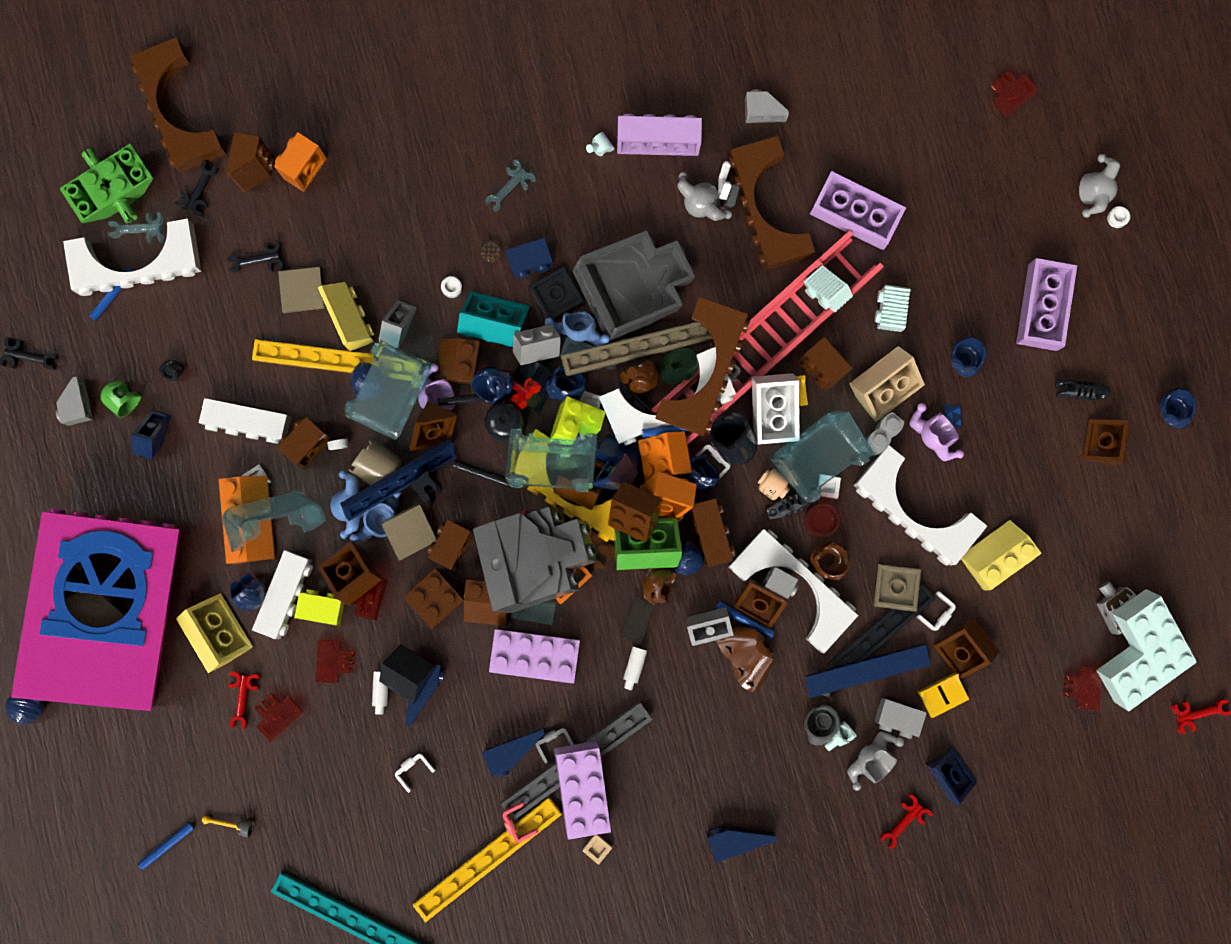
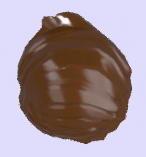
(641, 377)
(830, 560)
(658, 585)

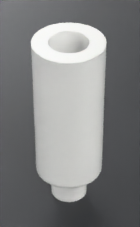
(634, 667)
(380, 694)

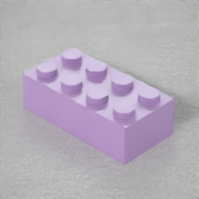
(659, 135)
(857, 210)
(1046, 304)
(534, 656)
(582, 790)

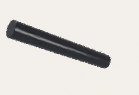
(458, 399)
(481, 473)

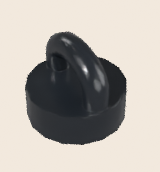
(171, 370)

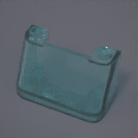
(388, 390)
(822, 453)
(551, 461)
(243, 520)

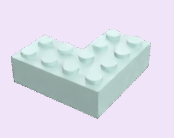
(1154, 655)

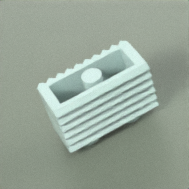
(828, 289)
(893, 308)

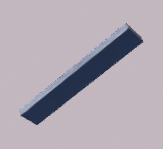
(397, 480)
(867, 670)

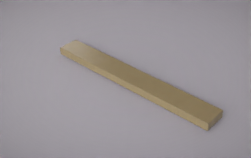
(634, 348)

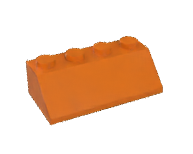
(239, 491)

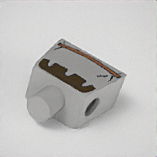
(1113, 601)

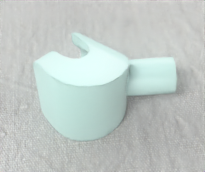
(600, 145)
(842, 737)

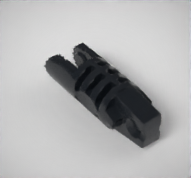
(1081, 390)
(788, 506)

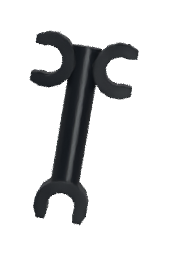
(193, 202)
(271, 257)
(12, 353)

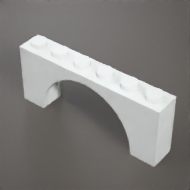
(176, 259)
(629, 421)
(947, 542)
(832, 613)

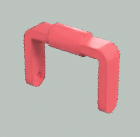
(511, 827)

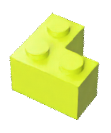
(576, 418)

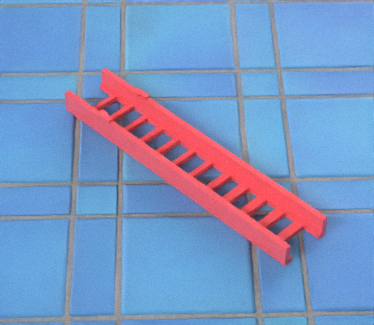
(759, 319)

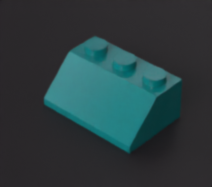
(491, 318)

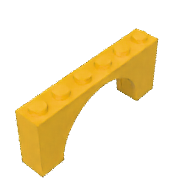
(596, 518)

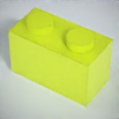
(319, 608)

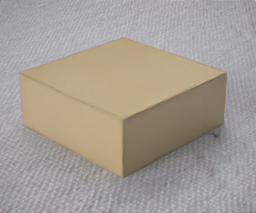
(597, 848)

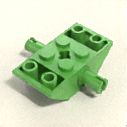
(108, 186)

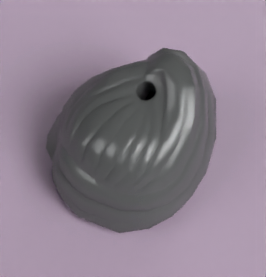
(824, 719)

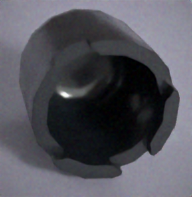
(503, 418)
(733, 439)

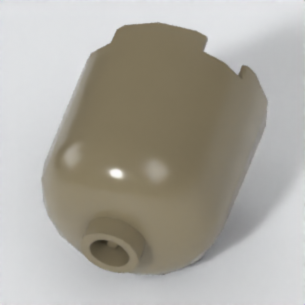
(375, 462)

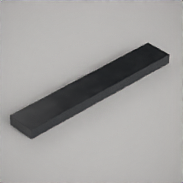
(880, 631)

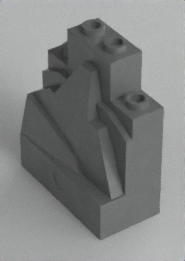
(633, 283)
(532, 557)

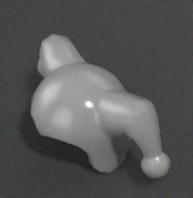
(1099, 187)
(701, 199)
(874, 760)

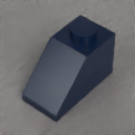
(150, 434)
(615, 472)

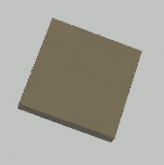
(300, 290)
(408, 531)
(897, 587)

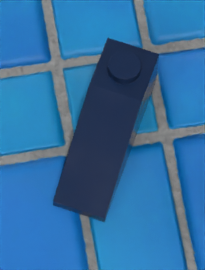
(433, 683)
(507, 754)
(733, 841)

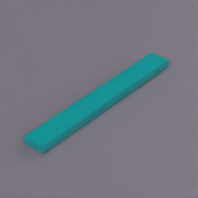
(337, 912)

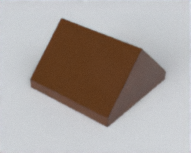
(432, 427)
(1106, 441)
(760, 603)

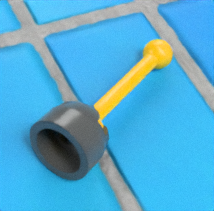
(243, 827)

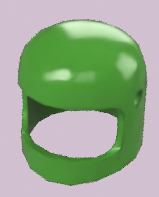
(119, 406)

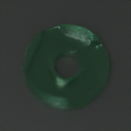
(668, 365)

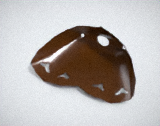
(749, 655)

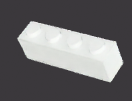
(244, 420)
(282, 595)

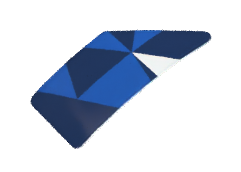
(952, 413)

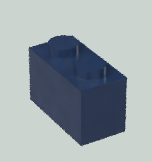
(529, 258)

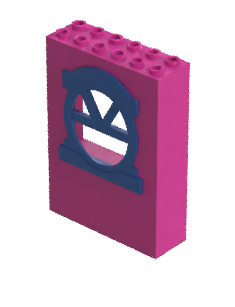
(96, 664)

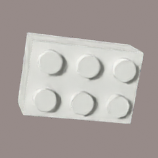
(775, 408)

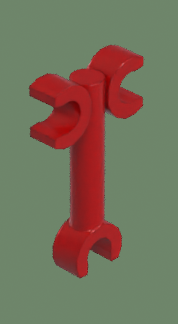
(523, 393)
(244, 683)
(1185, 716)
(915, 810)

